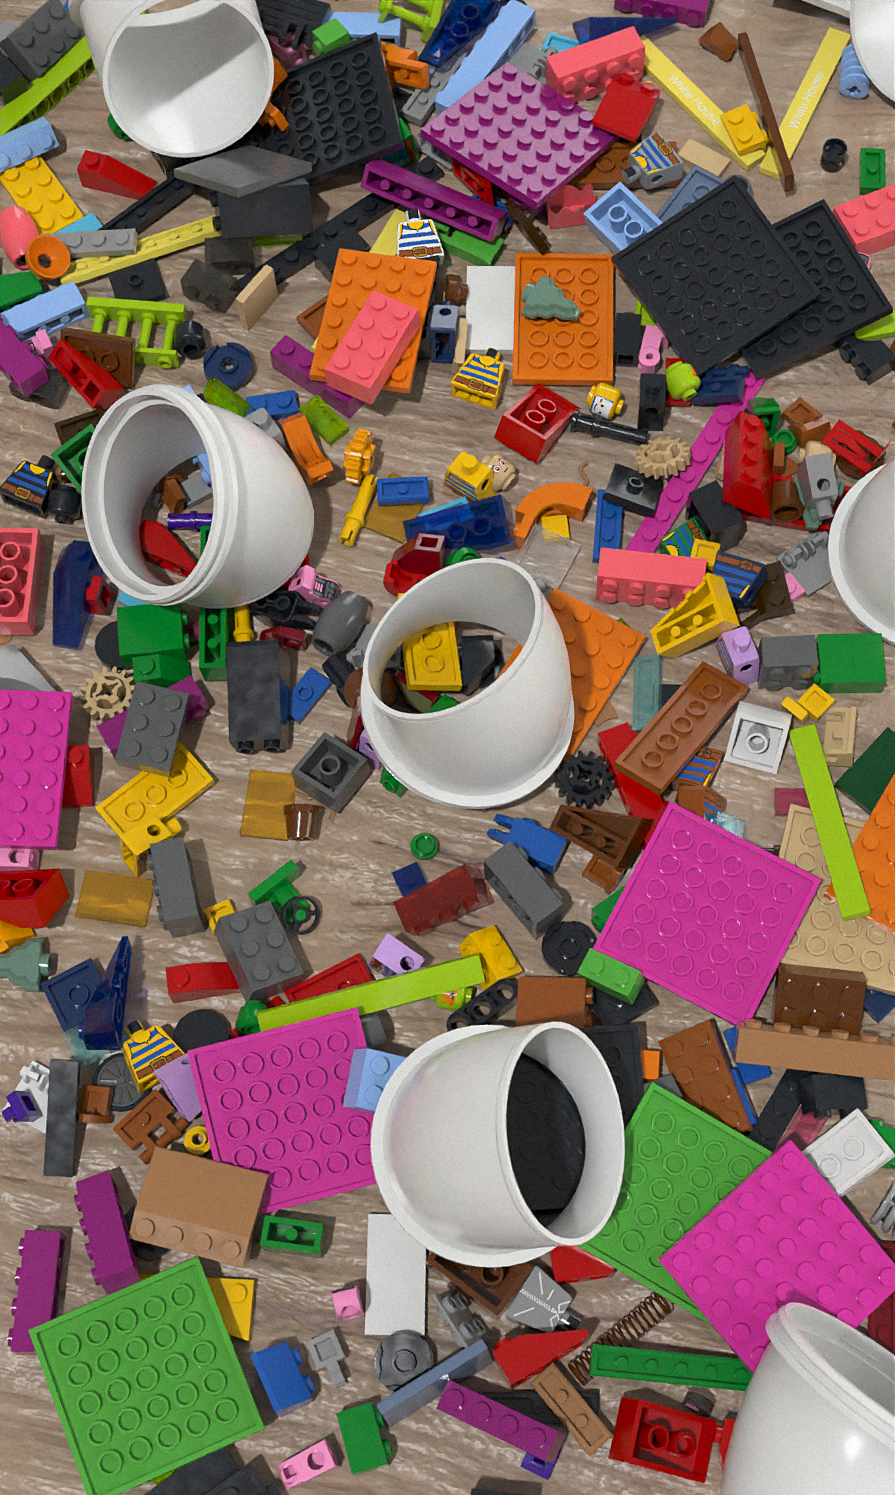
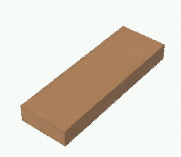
(571, 1409)

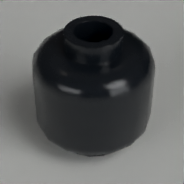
(190, 339)
(64, 504)

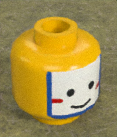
(605, 400)

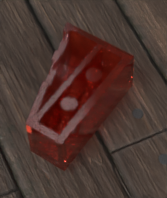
(443, 900)

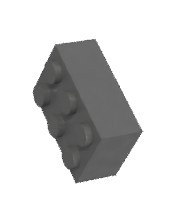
(41, 39)
(153, 729)
(175, 888)
(523, 889)
(258, 952)

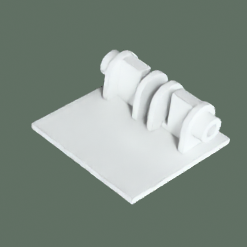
(36, 1081)

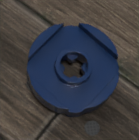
(233, 353)

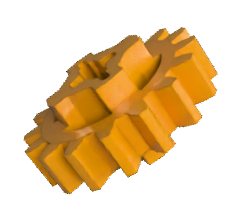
(359, 456)

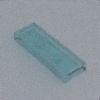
(646, 690)

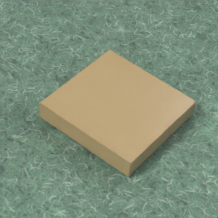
(257, 297)

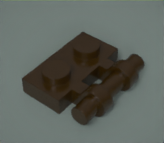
(526, 227)

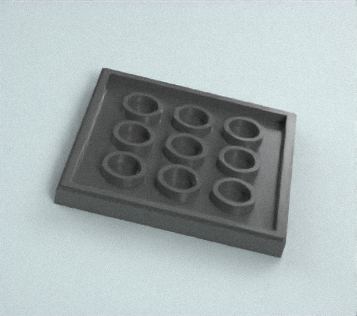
(242, 170)

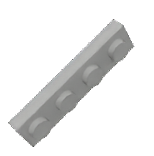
(422, 100)
(98, 243)

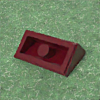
(355, 726)

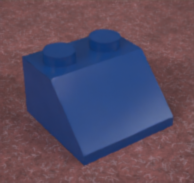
(283, 1378)

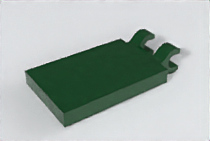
(870, 773)

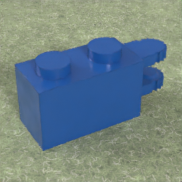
(541, 845)

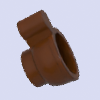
(455, 290)

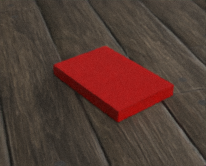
(340, 976)

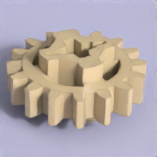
(662, 457)
(107, 683)

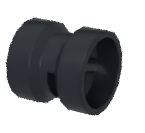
(833, 155)

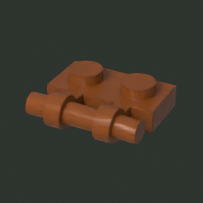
(144, 1120)

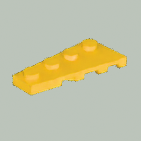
(234, 1302)

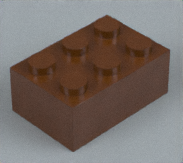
(818, 998)
(485, 1286)

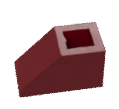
(422, 554)

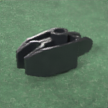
(285, 610)

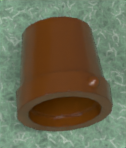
(785, 502)
(301, 821)

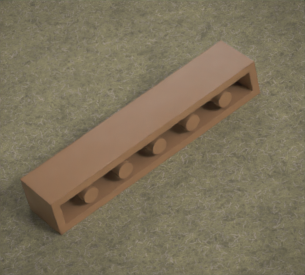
(815, 1050)

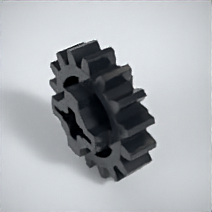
(586, 768)

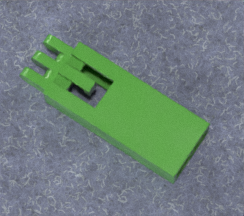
(468, 246)

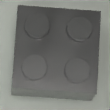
(787, 662)
(330, 772)

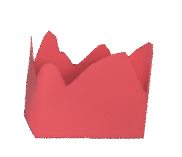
(571, 197)

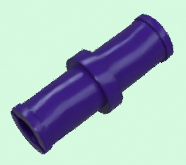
(189, 520)

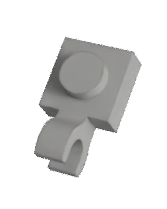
(327, 1354)

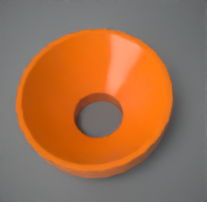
(54, 250)

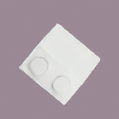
(758, 737)

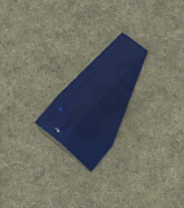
(597, 27)
(457, 28)
(474, 525)
(70, 582)
(107, 1007)

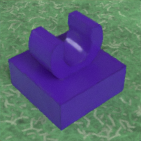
(21, 1108)
(538, 1466)

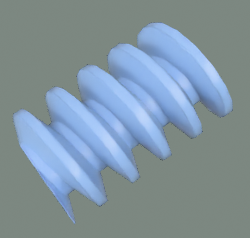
(853, 79)

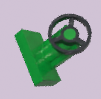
(285, 898)

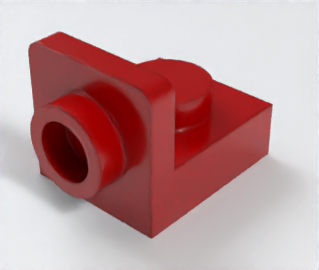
(99, 595)

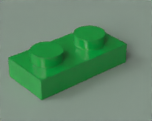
(871, 170)

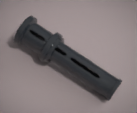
(597, 426)

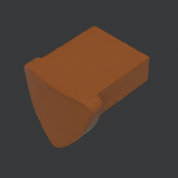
(719, 41)
(800, 412)
(813, 430)
(781, 463)
(172, 492)
(603, 874)
(95, 1104)

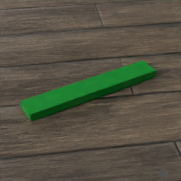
(668, 1367)

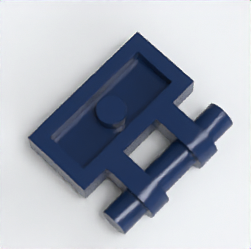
(721, 385)

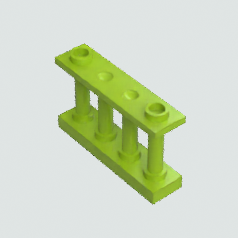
(427, 23)
(146, 313)

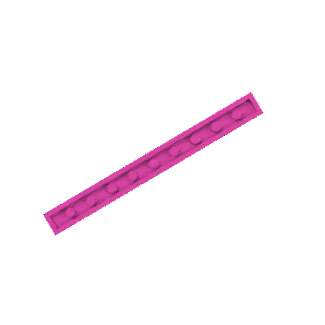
(703, 454)

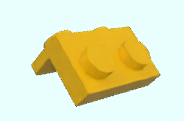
(744, 130)
(494, 955)

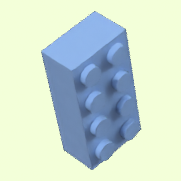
(619, 218)
(367, 1078)

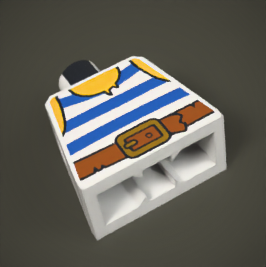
(418, 237)

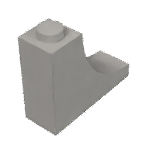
(19, 673)

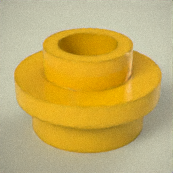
(200, 1149)

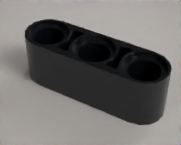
(489, 999)

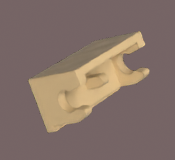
(840, 736)

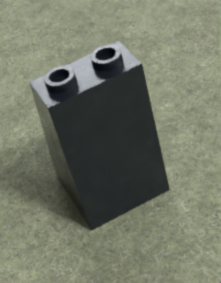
(267, 212)
(258, 695)

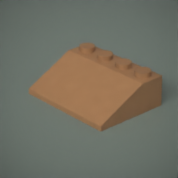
(199, 1207)

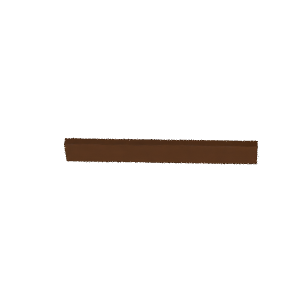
(765, 112)

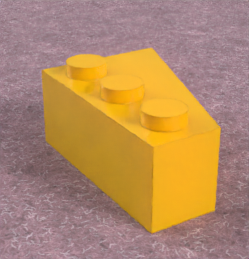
(697, 619)

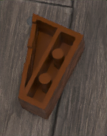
(602, 833)

